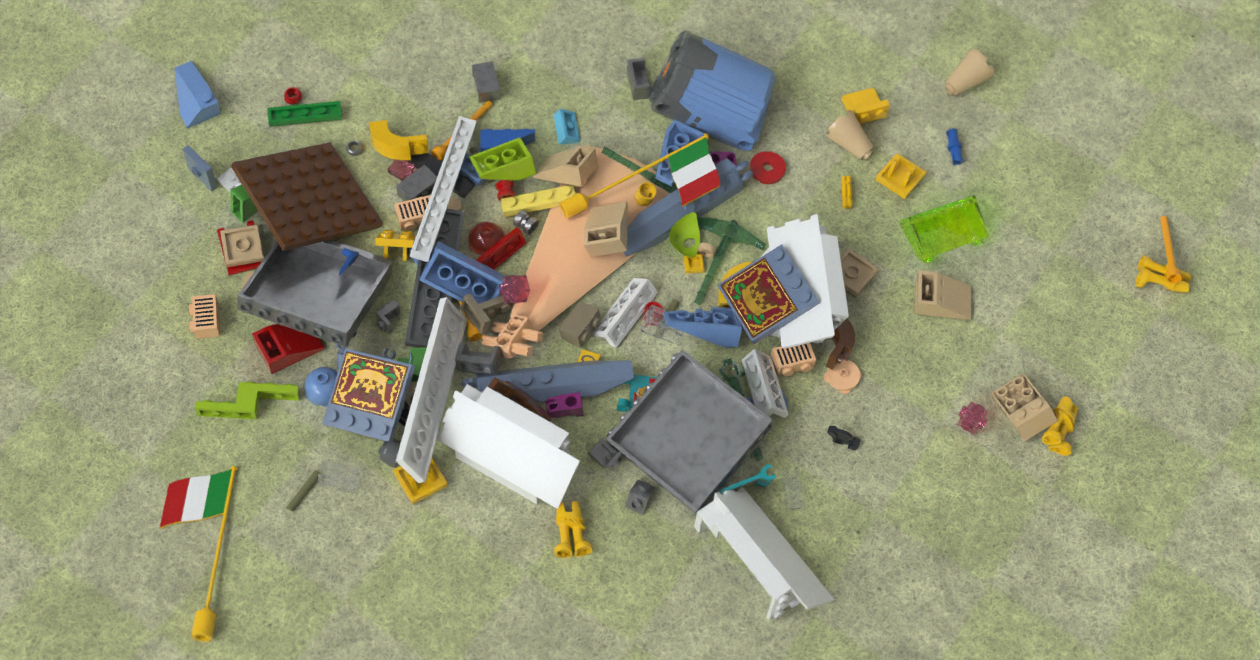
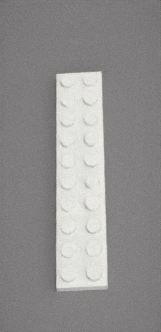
(431, 391)

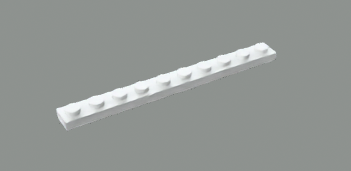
(443, 189)

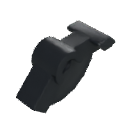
(843, 437)

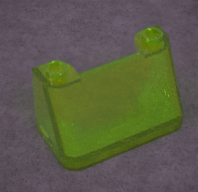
(945, 228)

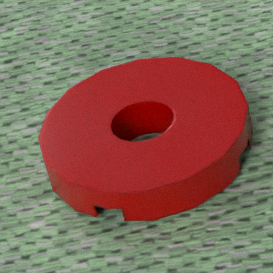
(768, 158)

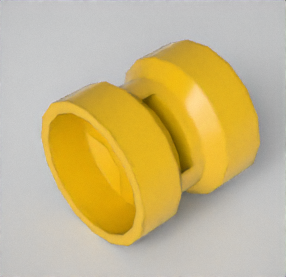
(645, 194)

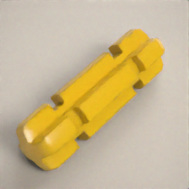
(846, 190)

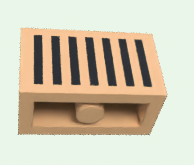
(411, 212)
(205, 316)
(793, 359)

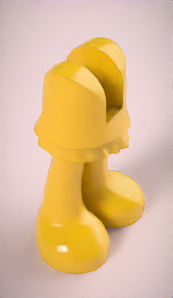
(1145, 268)
(1055, 435)
(574, 521)

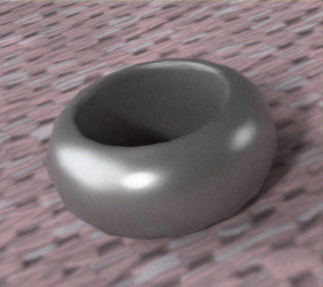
(354, 153)

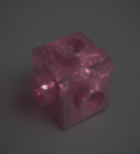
(514, 289)
(972, 417)

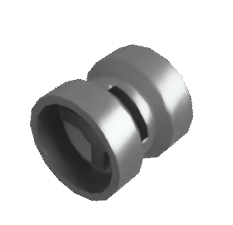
(526, 222)

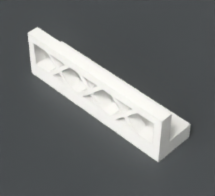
(627, 312)
(762, 381)

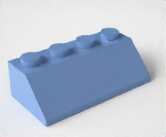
(460, 275)

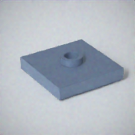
(199, 168)

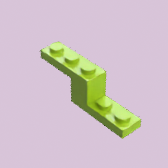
(247, 400)

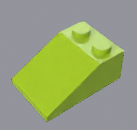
(504, 162)

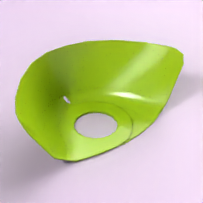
(683, 229)

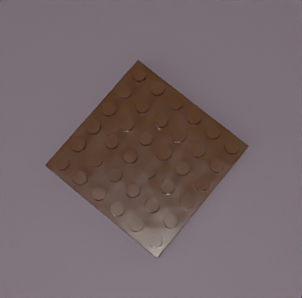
(306, 195)

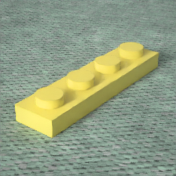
(536, 200)

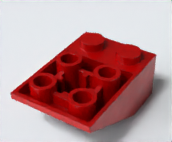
(284, 346)

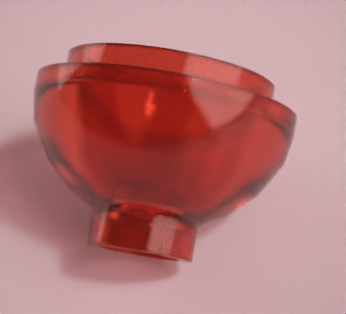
(482, 242)

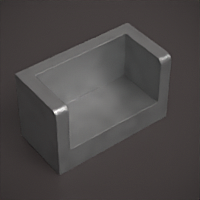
(638, 79)
(486, 82)
(417, 184)
(478, 362)

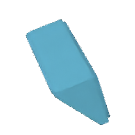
(566, 127)

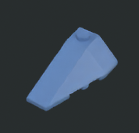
(194, 96)
(675, 137)
(715, 326)

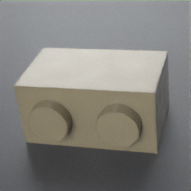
(580, 324)

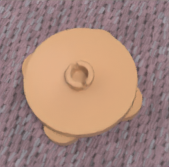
(843, 376)

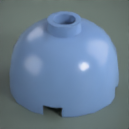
(320, 385)

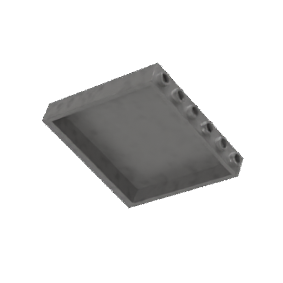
(308, 295)
(690, 431)

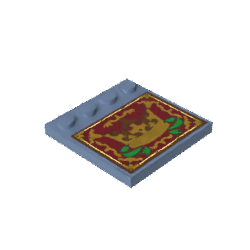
(768, 294)
(368, 395)

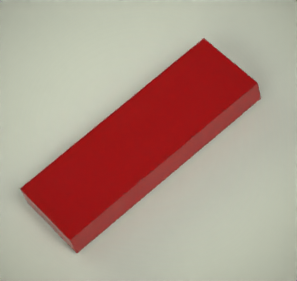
(503, 249)

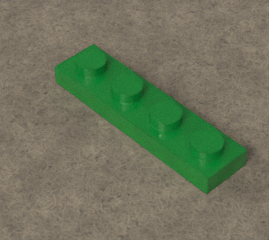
(304, 113)

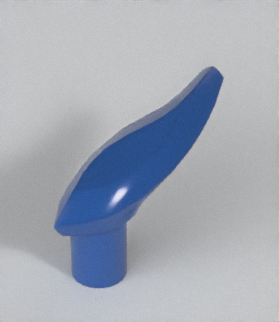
(351, 258)

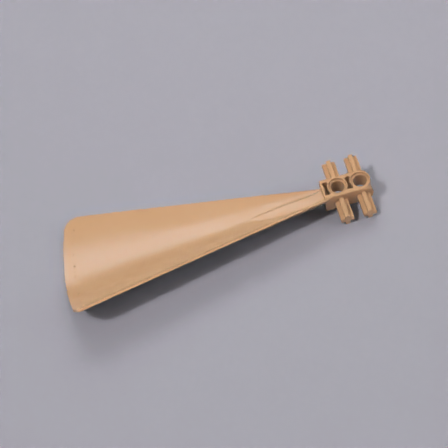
(561, 264)

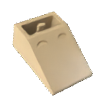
(569, 166)
(606, 229)
(941, 296)
(1024, 407)

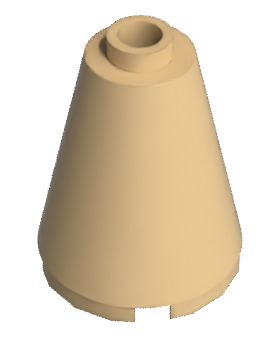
(969, 73)
(850, 136)

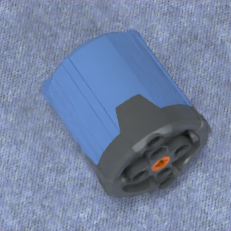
(713, 91)

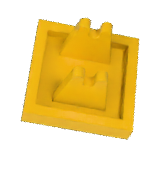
(900, 176)
(389, 238)
(419, 491)

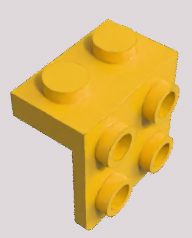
(866, 105)

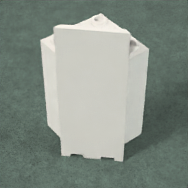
(820, 265)
(509, 444)
(763, 551)

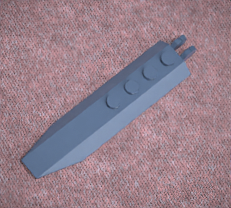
(656, 221)
(543, 382)

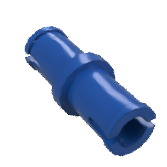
(954, 146)

